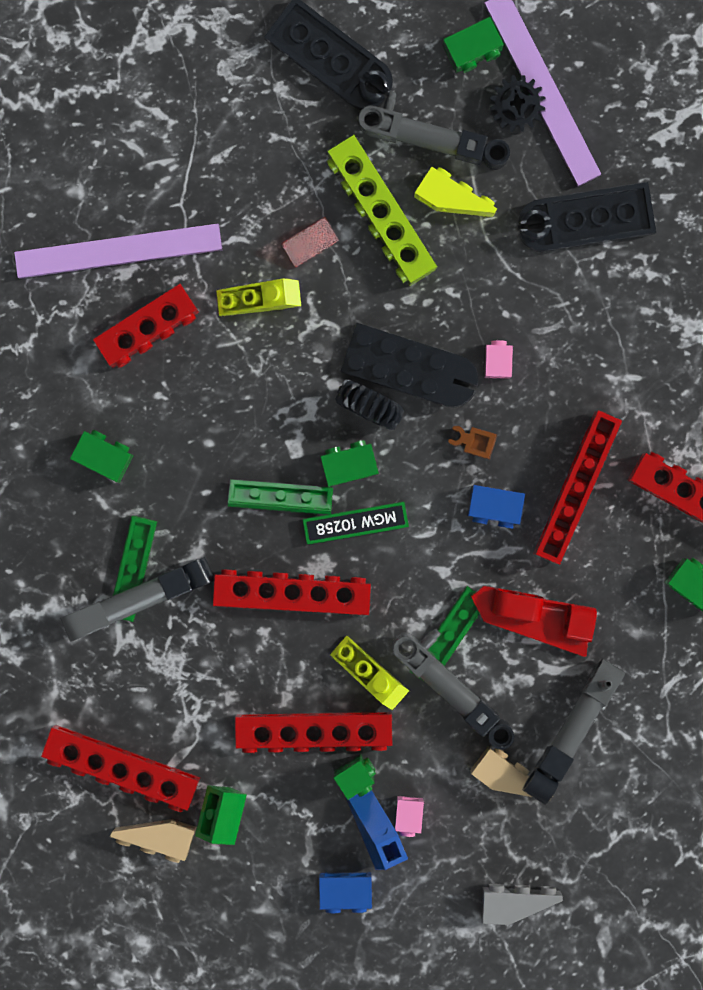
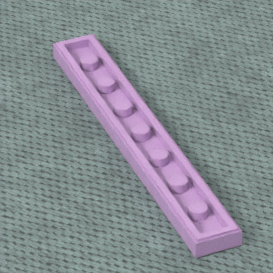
(556, 116)
(118, 251)

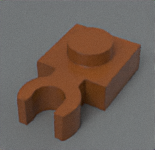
(478, 442)

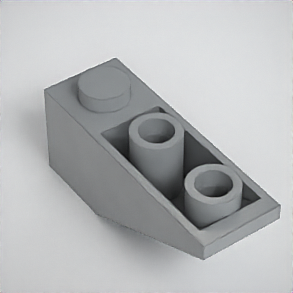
(510, 905)

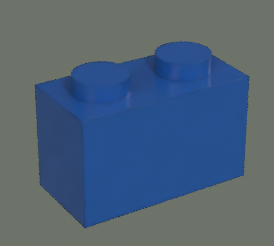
(495, 505)
(345, 892)

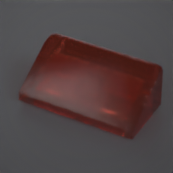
(309, 242)

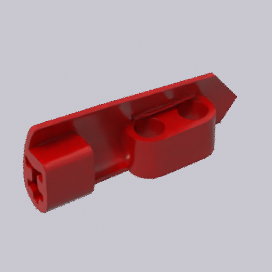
(532, 616)

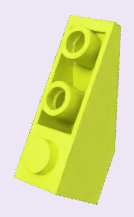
(448, 196)
(259, 297)
(369, 673)

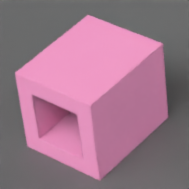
(498, 360)
(409, 815)

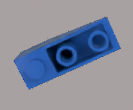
(377, 832)

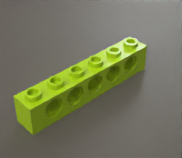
(352, 152)

